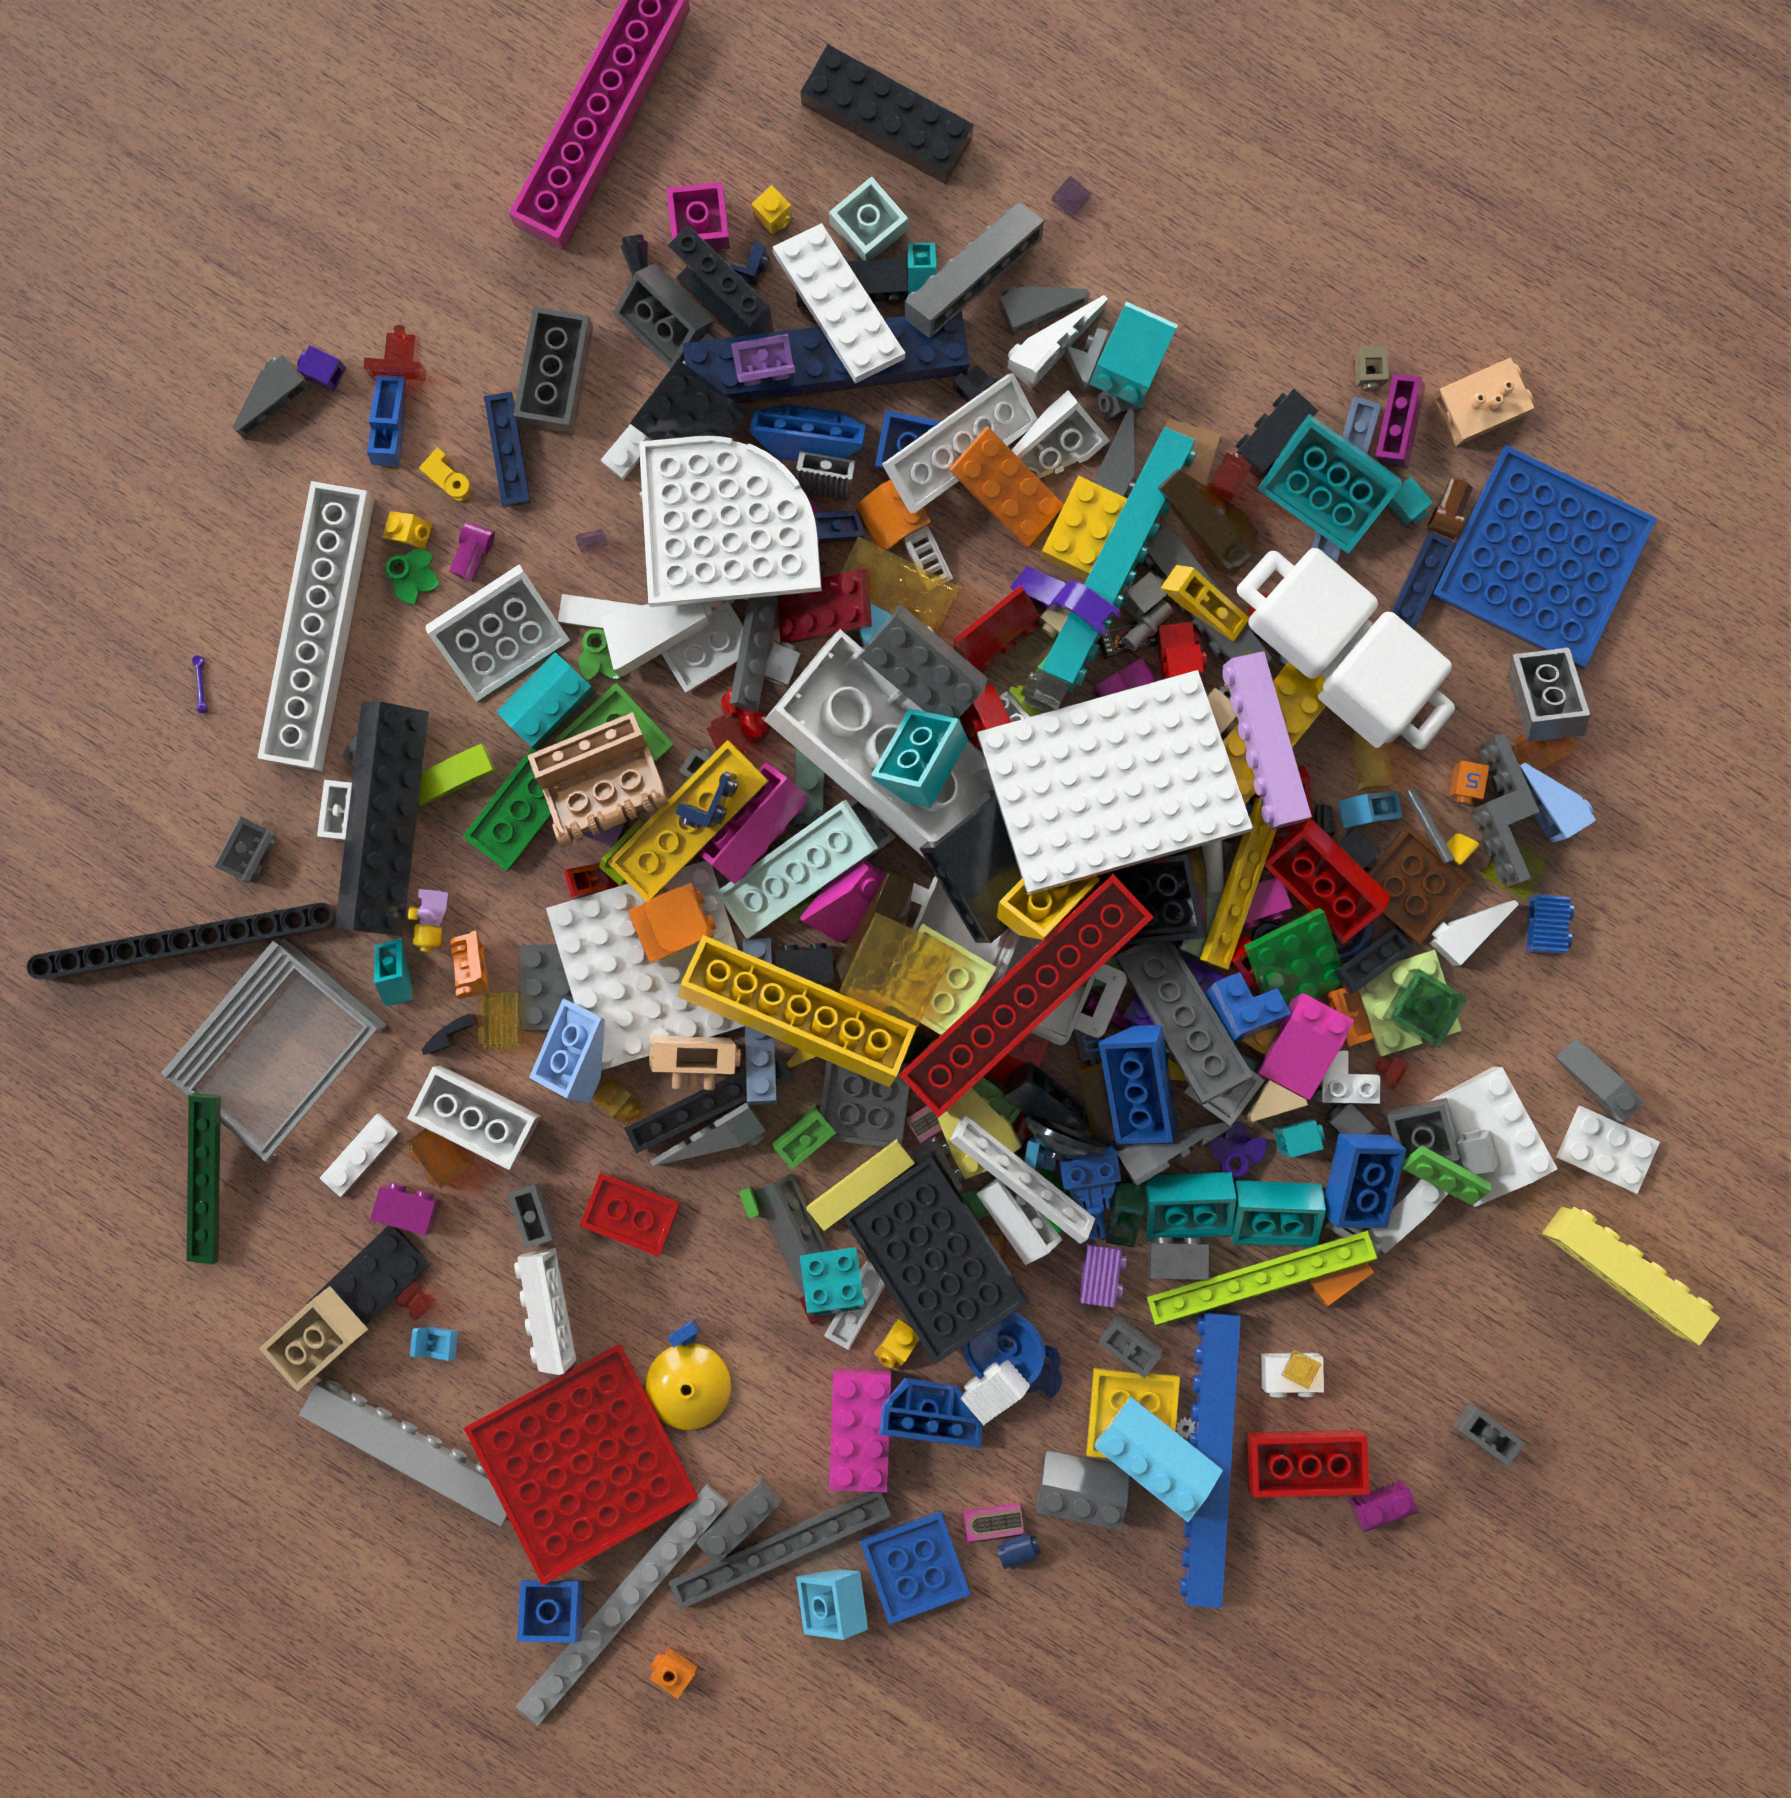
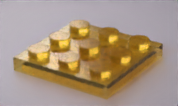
(896, 969)

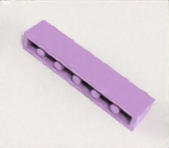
(1266, 740)

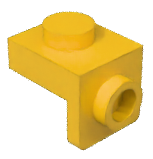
(407, 529)
(897, 1345)

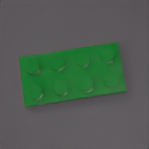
(511, 817)

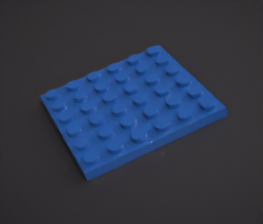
(1543, 556)

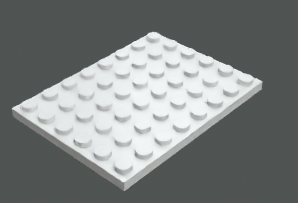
(1113, 782)

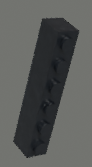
(696, 1108)

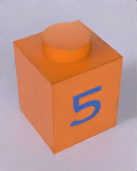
(1468, 782)

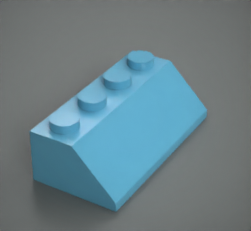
(1158, 1458)

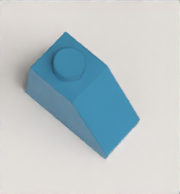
(1370, 809)

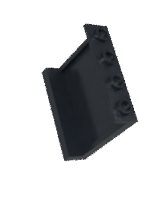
(720, 287)
(976, 868)

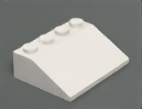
(497, 633)
(1493, 1105)
(546, 1311)

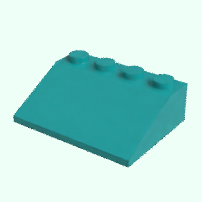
(1329, 484)

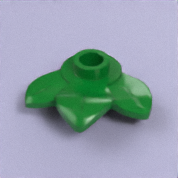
(415, 576)

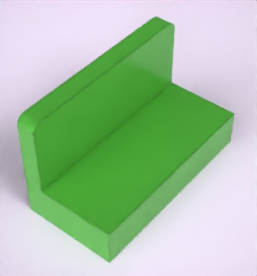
(803, 1137)

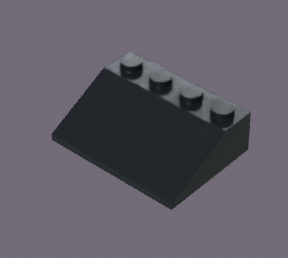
(1173, 893)

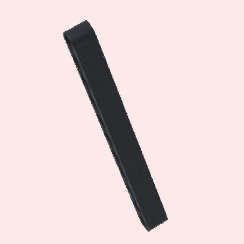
(170, 942)

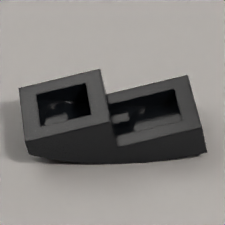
(444, 1038)

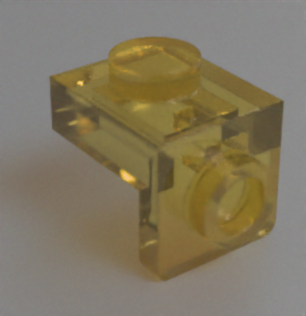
(618, 1101)

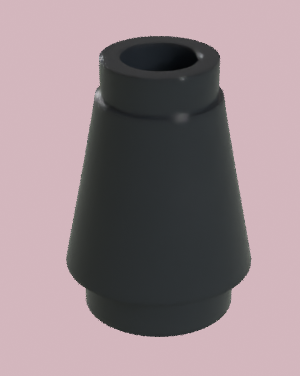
(635, 252)

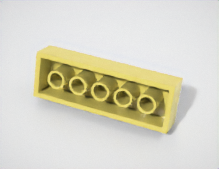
(1631, 1275)

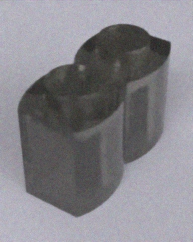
(1044, 691)

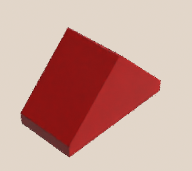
(588, 880)

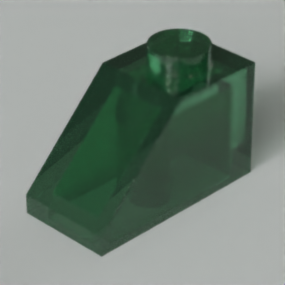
(1125, 1214)

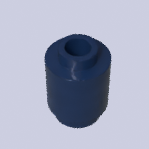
(1018, 1551)

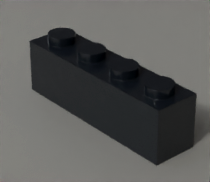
(880, 279)

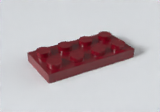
(840, 605)

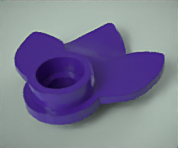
(1238, 1145)

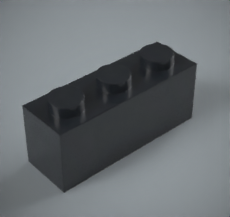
(1274, 431)

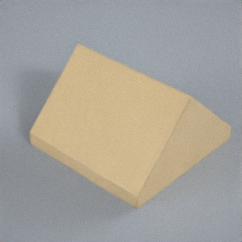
(1270, 1101)

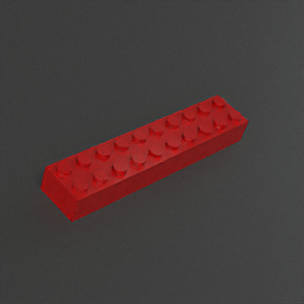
(1026, 995)

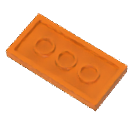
(1006, 487)

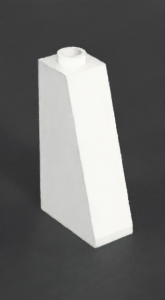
(647, 631)

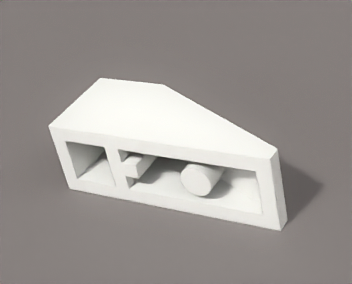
(1464, 935)
(1408, 1210)

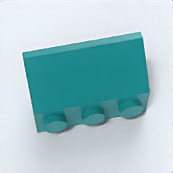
(545, 701)
(920, 756)
(1190, 1205)
(1278, 1213)

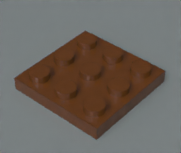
(1417, 884)

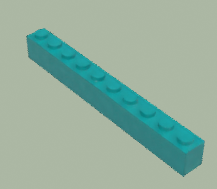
(1121, 554)

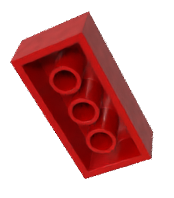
(1327, 879)
(1307, 1463)

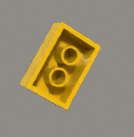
(1082, 527)

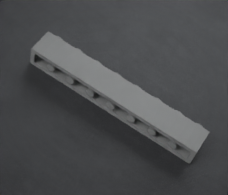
(403, 1448)

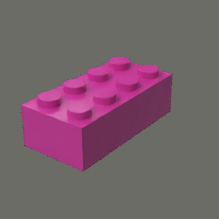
(755, 826)
(857, 1449)

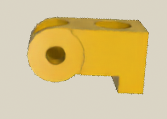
(452, 483)

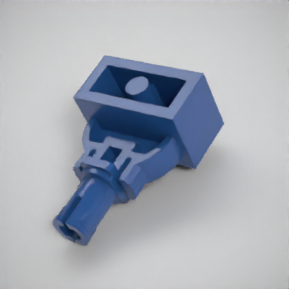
(1091, 1182)

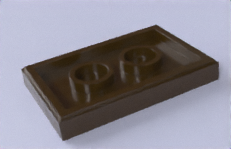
(1096, 1103)

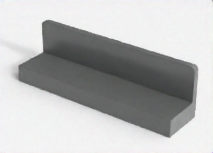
(790, 1223)

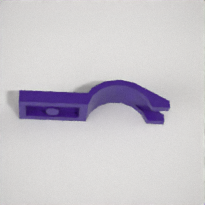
(1071, 595)

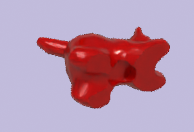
(751, 724)

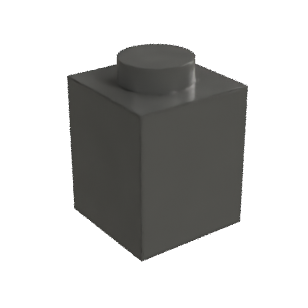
(1348, 1120)

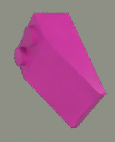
(844, 901)
(1305, 1046)

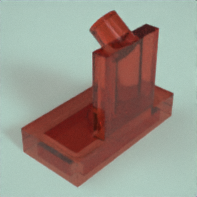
(397, 358)

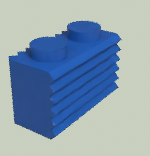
(1549, 924)

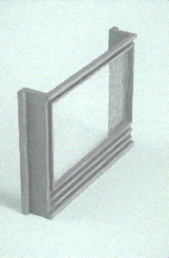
(274, 1046)

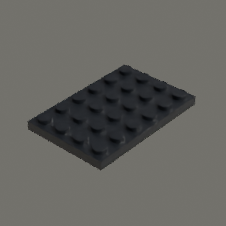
(935, 1259)

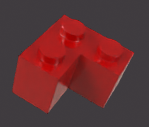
(1179, 650)

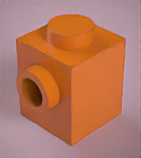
(672, 1672)

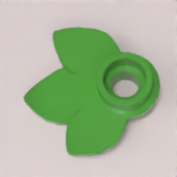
(596, 659)

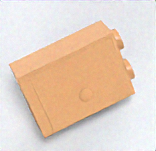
(1484, 401)
(693, 1057)

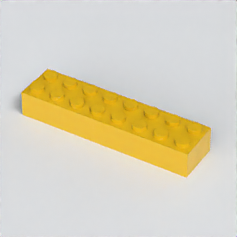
(796, 1011)

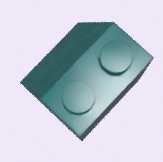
(1133, 354)

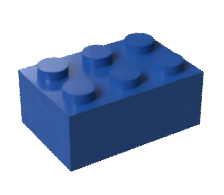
(1363, 1180)

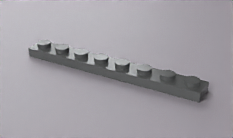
(780, 1548)

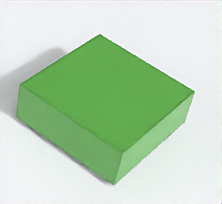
(749, 1202)

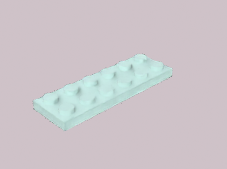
(797, 869)

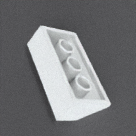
(473, 1116)

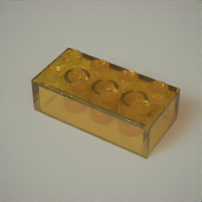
(904, 583)

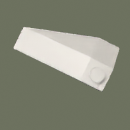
(1045, 348)
(1060, 438)

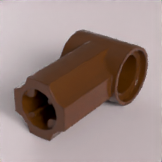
(1449, 513)

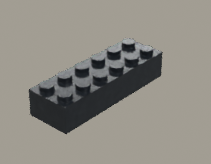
(886, 114)

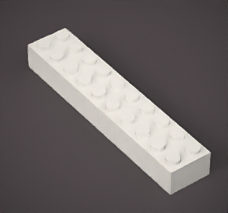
(316, 626)

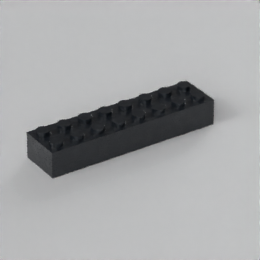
(381, 819)

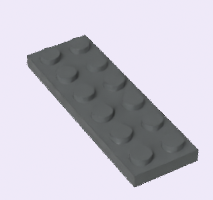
(1187, 1019)

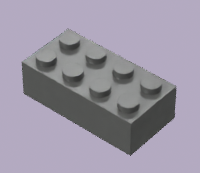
(553, 370)
(923, 665)

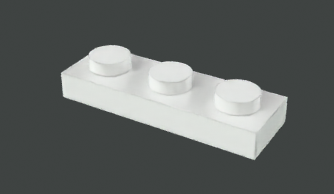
(359, 1155)

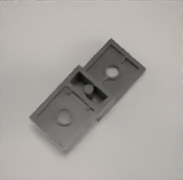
(1497, 814)

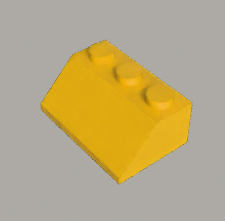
(1041, 912)

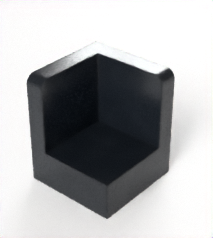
(973, 383)

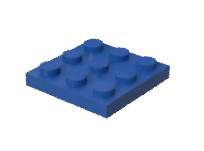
(915, 1567)

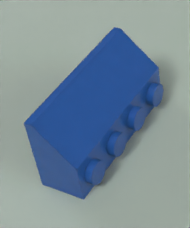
(1139, 1086)

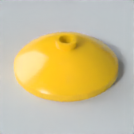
(691, 1366)

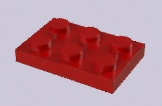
(629, 1214)

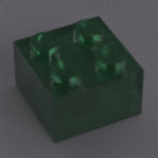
(1425, 1008)

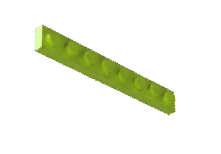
(1262, 1278)

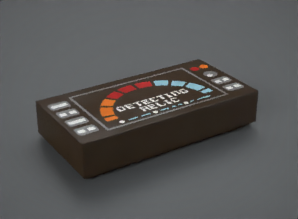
(1113, 645)

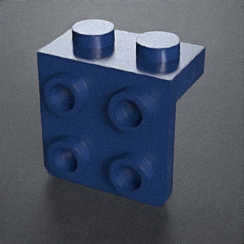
(696, 817)

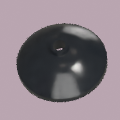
(1063, 1140)

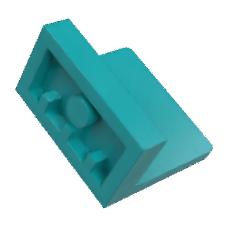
(832, 1282)

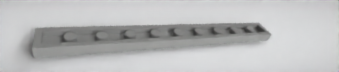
(622, 1604)

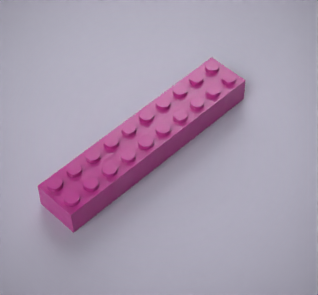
(596, 118)

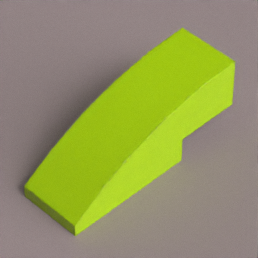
(455, 774)

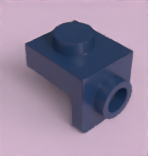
(757, 263)

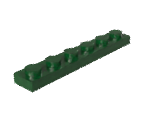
(203, 1178)

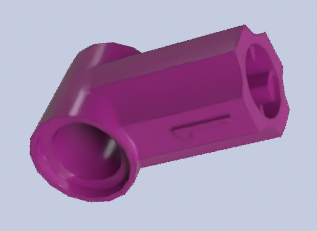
(474, 543)

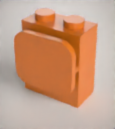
(671, 922)

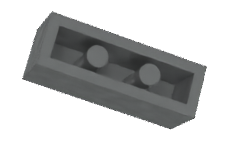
(739, 1520)

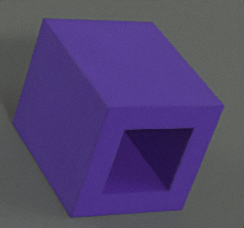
(320, 368)

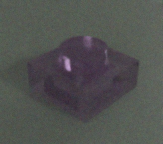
(1071, 196)

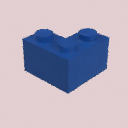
(1241, 1012)

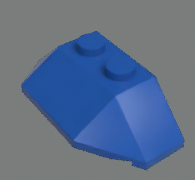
(793, 429)
(929, 1414)

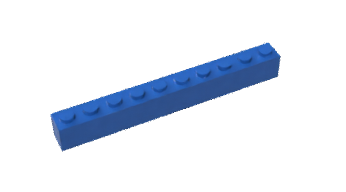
(1214, 1438)

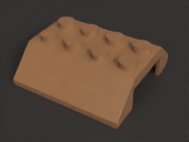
(598, 779)

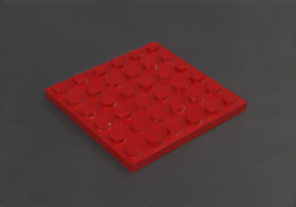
(580, 1463)

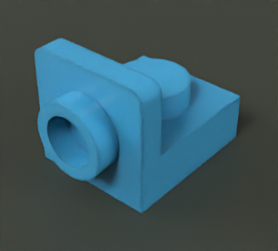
(1038, 1156)

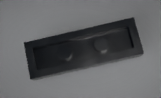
(1373, 960)

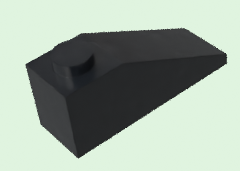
(1043, 1097)

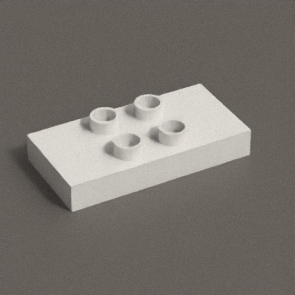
(843, 722)

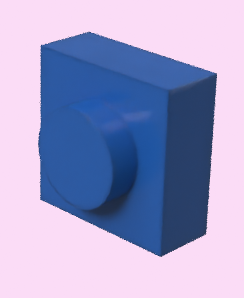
(685, 1334)

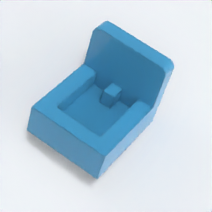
(434, 1343)

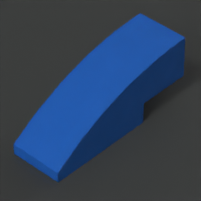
(387, 421)

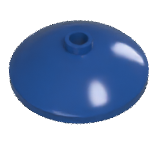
(992, 1346)

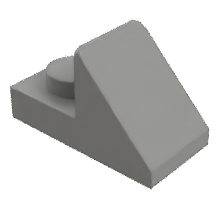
(1083, 363)

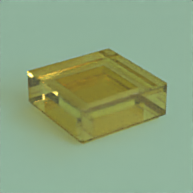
(1301, 1369)

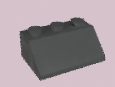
(661, 314)
(1082, 1490)

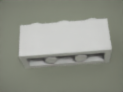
(1020, 1222)

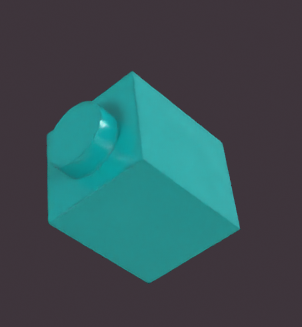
(1410, 503)

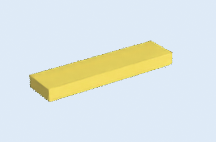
(860, 1184)

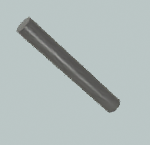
(1429, 825)

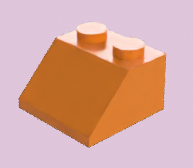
(888, 516)

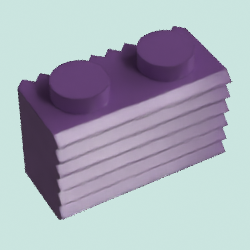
(1101, 1275)

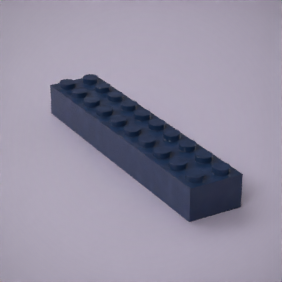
(820, 368)

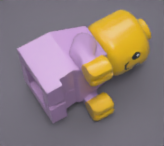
(431, 911)

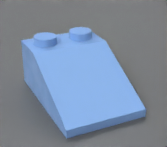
(1560, 809)
(572, 1053)

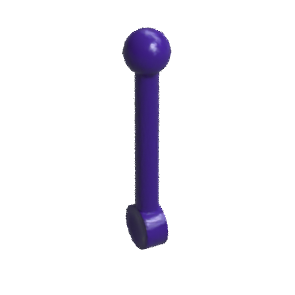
(199, 661)

